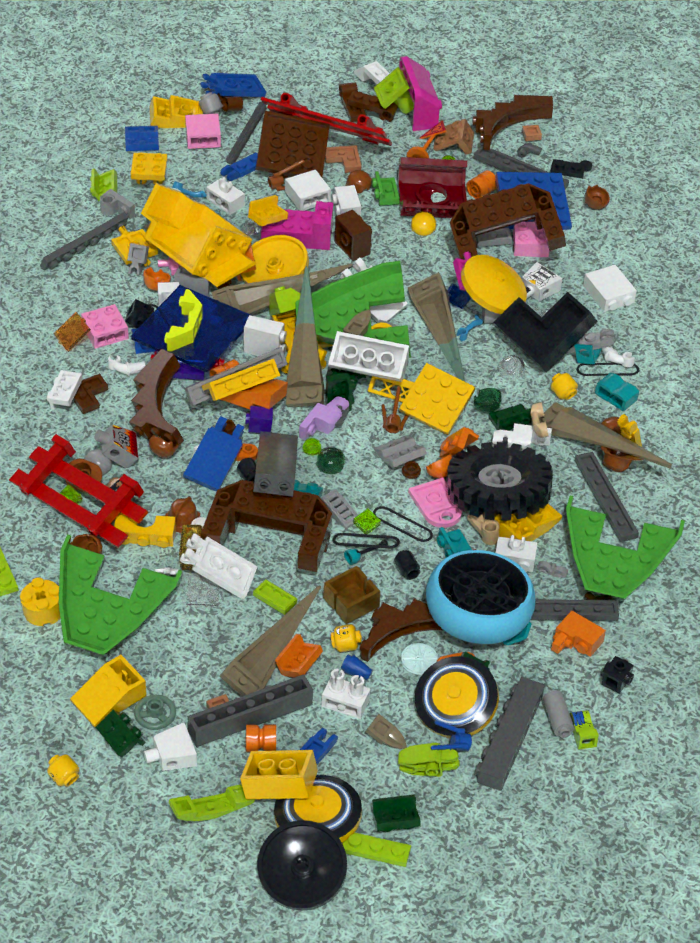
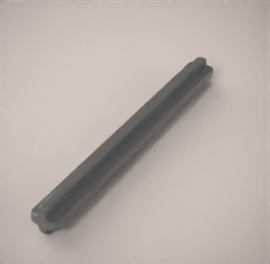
(246, 133)

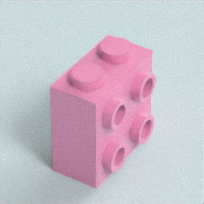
(203, 131)
(529, 240)
(106, 326)

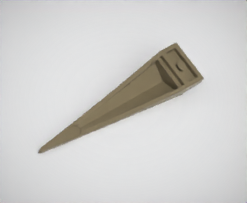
(255, 296)
(575, 425)
(255, 665)

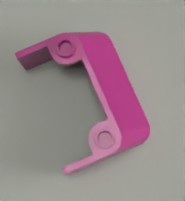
(423, 94)

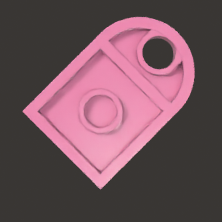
(435, 503)

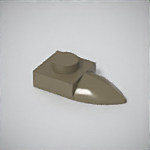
(359, 323)
(386, 733)

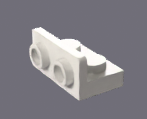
(64, 388)

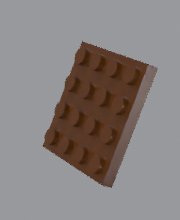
(290, 140)

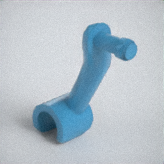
(177, 185)
(463, 332)

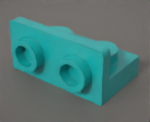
(452, 541)

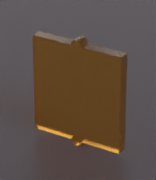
(72, 331)

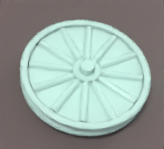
(418, 658)

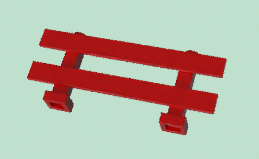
(364, 128)
(114, 501)

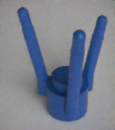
(459, 741)

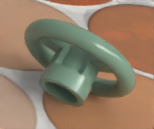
(154, 708)

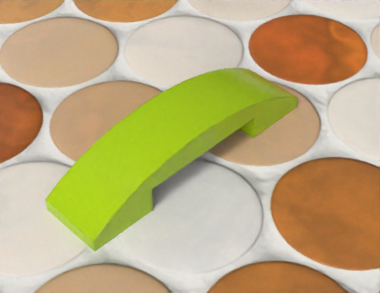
(210, 806)

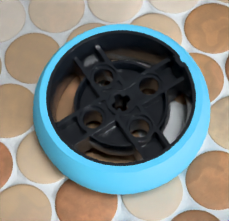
(480, 597)

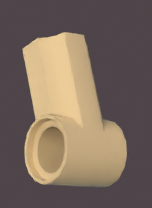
(487, 528)

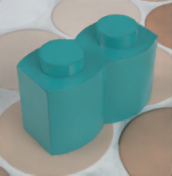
(617, 391)

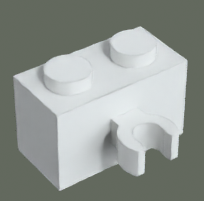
(225, 196)
(519, 551)

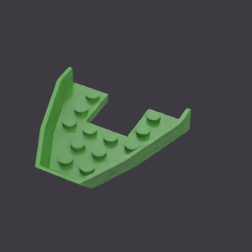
(345, 298)
(613, 568)
(100, 618)

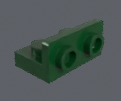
(505, 418)

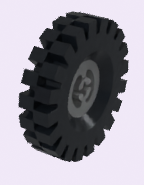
(499, 481)

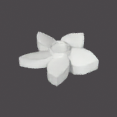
(167, 570)

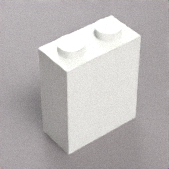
(609, 288)

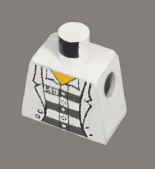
(541, 282)

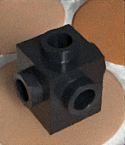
(138, 313)
(617, 674)

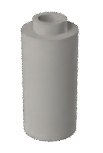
(558, 713)

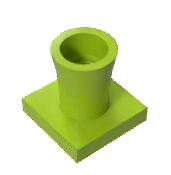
(395, 89)

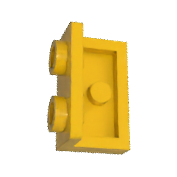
(266, 211)

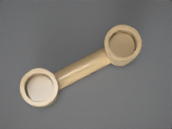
(536, 413)

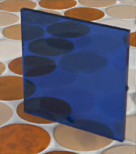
(216, 333)

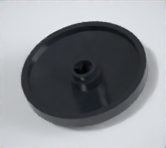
(302, 865)

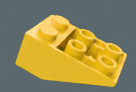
(110, 688)

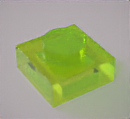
(71, 494)
(367, 521)

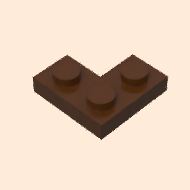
(85, 394)

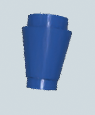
(354, 666)

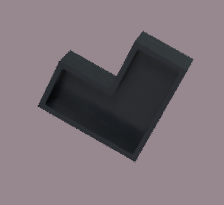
(546, 337)

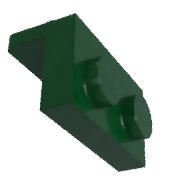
(340, 386)
(119, 732)
(395, 813)

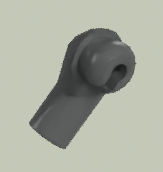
(528, 148)

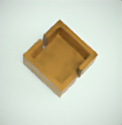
(348, 595)

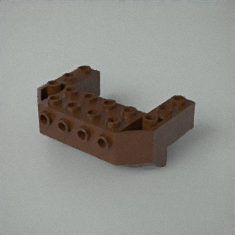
(503, 210)
(295, 514)

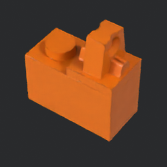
(578, 633)

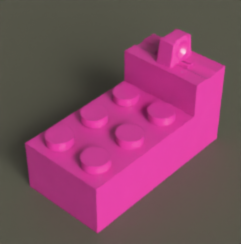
(309, 227)

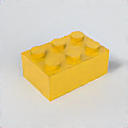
(279, 774)

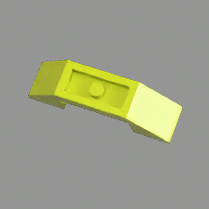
(182, 336)

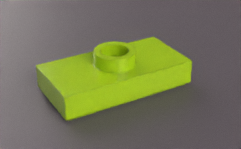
(275, 597)

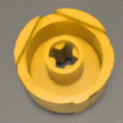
(40, 602)

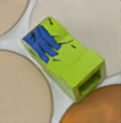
(584, 729)

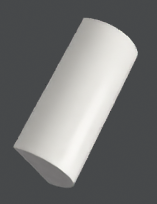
(369, 356)

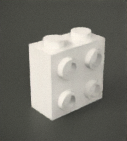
(307, 189)
(263, 335)

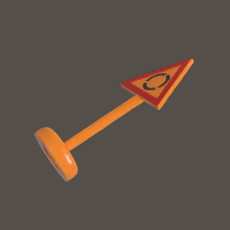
(420, 152)

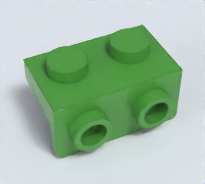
(385, 190)

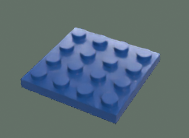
(547, 181)

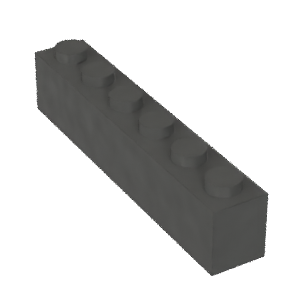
(250, 709)
(510, 733)

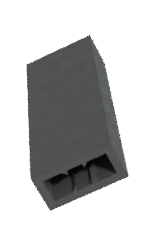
(276, 463)

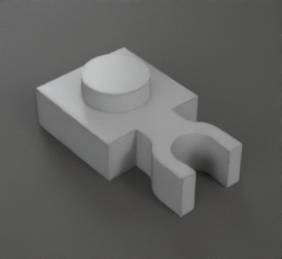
(138, 255)

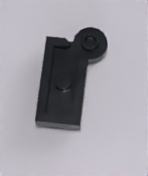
(570, 168)

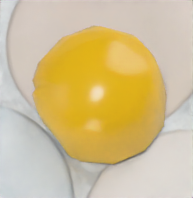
(423, 224)

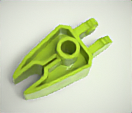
(427, 762)

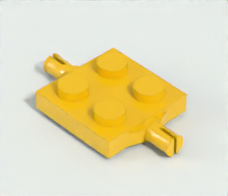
(122, 244)

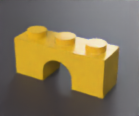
(160, 533)

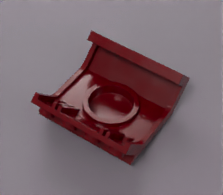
(424, 176)

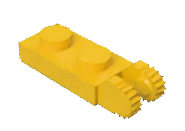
(629, 429)

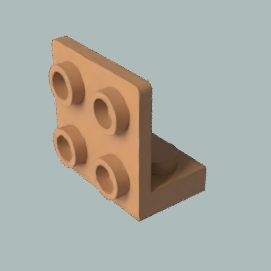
(456, 133)

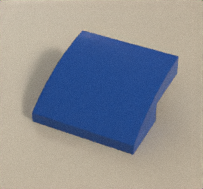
(141, 138)

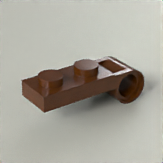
(345, 91)
(231, 103)
(372, 103)

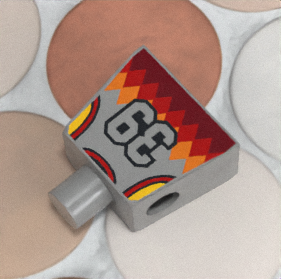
(118, 445)

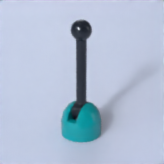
(352, 555)

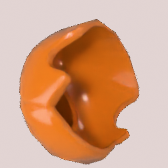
(152, 278)
(439, 468)

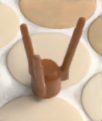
(277, 179)
(393, 422)

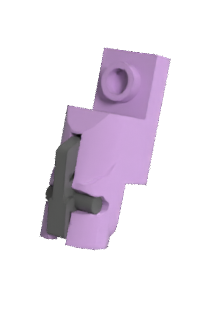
(324, 417)

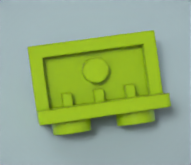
(102, 183)

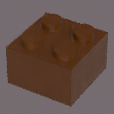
(353, 235)

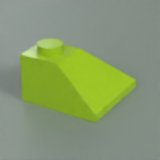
(283, 300)

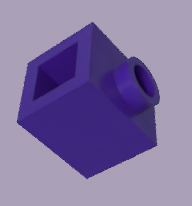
(259, 419)

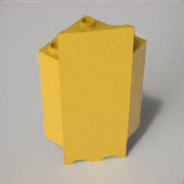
(195, 236)

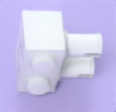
(345, 696)

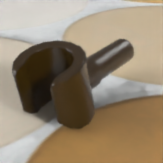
(590, 596)

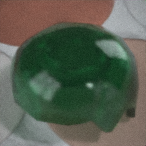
(488, 400)
(330, 460)

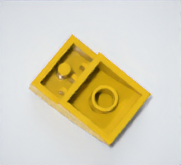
(172, 112)
(530, 526)

